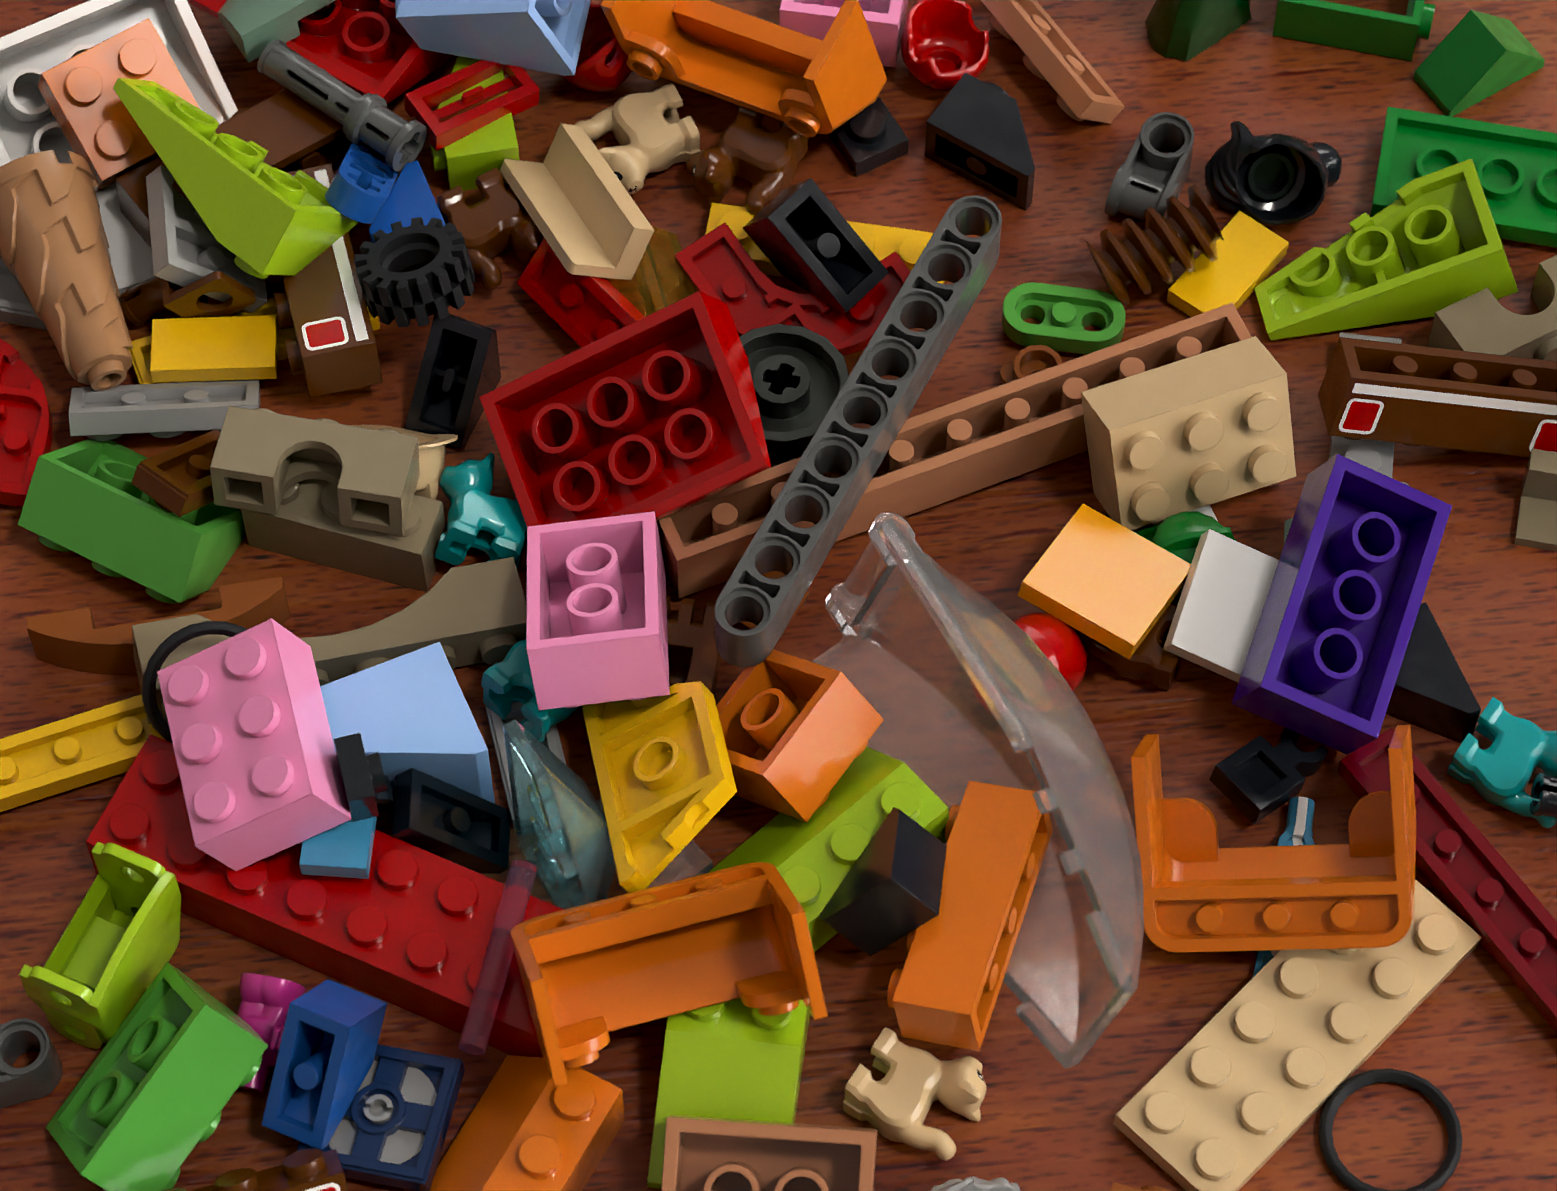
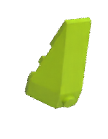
(251, 208)
(1396, 265)

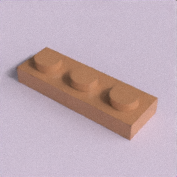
(1055, 60)

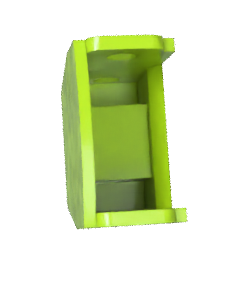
(109, 948)

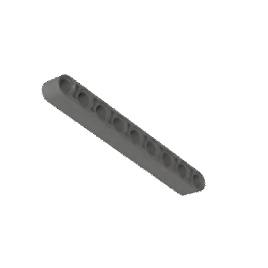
(854, 450)

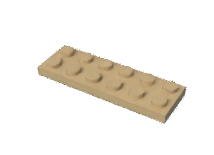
(1286, 1049)

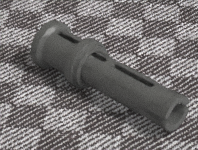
(362, 116)

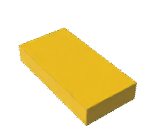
(1242, 264)
(214, 348)

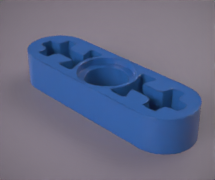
(361, 184)

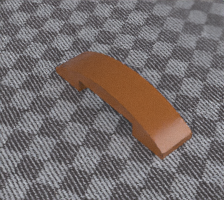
(75, 643)

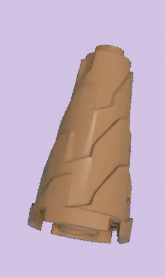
(63, 263)

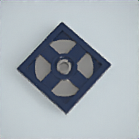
(398, 1119)

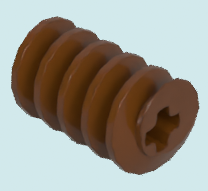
(1157, 245)

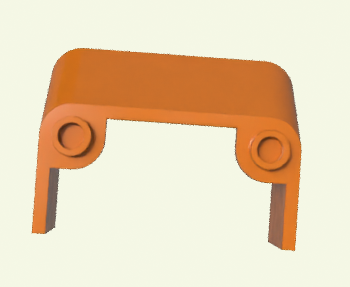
(754, 61)
(1275, 894)
(664, 956)

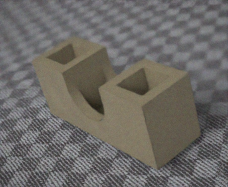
(1487, 327)
(269, 452)

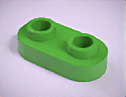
(1063, 317)

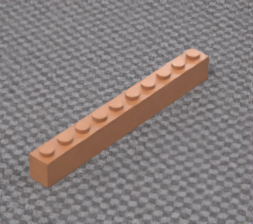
(942, 450)

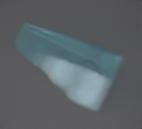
(557, 822)

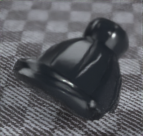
(1271, 175)

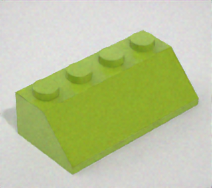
(821, 852)

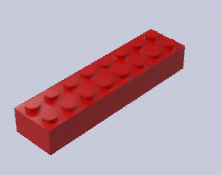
(401, 935)

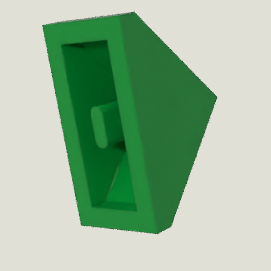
(1476, 62)

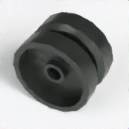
(794, 385)

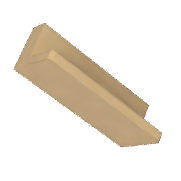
(581, 207)

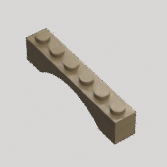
(471, 612)

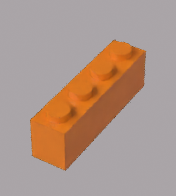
(963, 953)

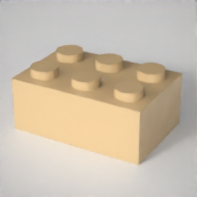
(1189, 433)

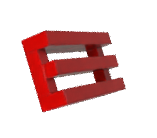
(474, 108)

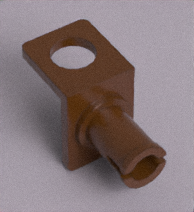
(160, 295)

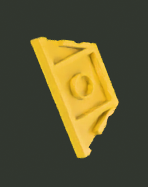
(658, 775)

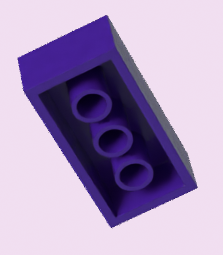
(1342, 605)

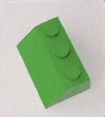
(88, 506)
(157, 1087)

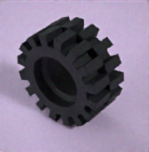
(415, 272)

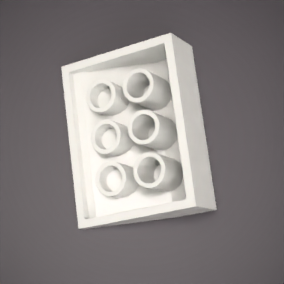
(25, 117)

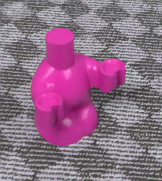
(265, 1009)

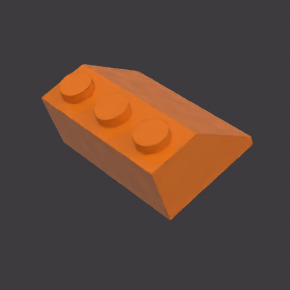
(533, 1133)

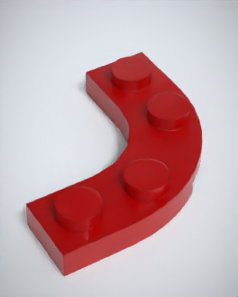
(725, 271)
(24, 425)

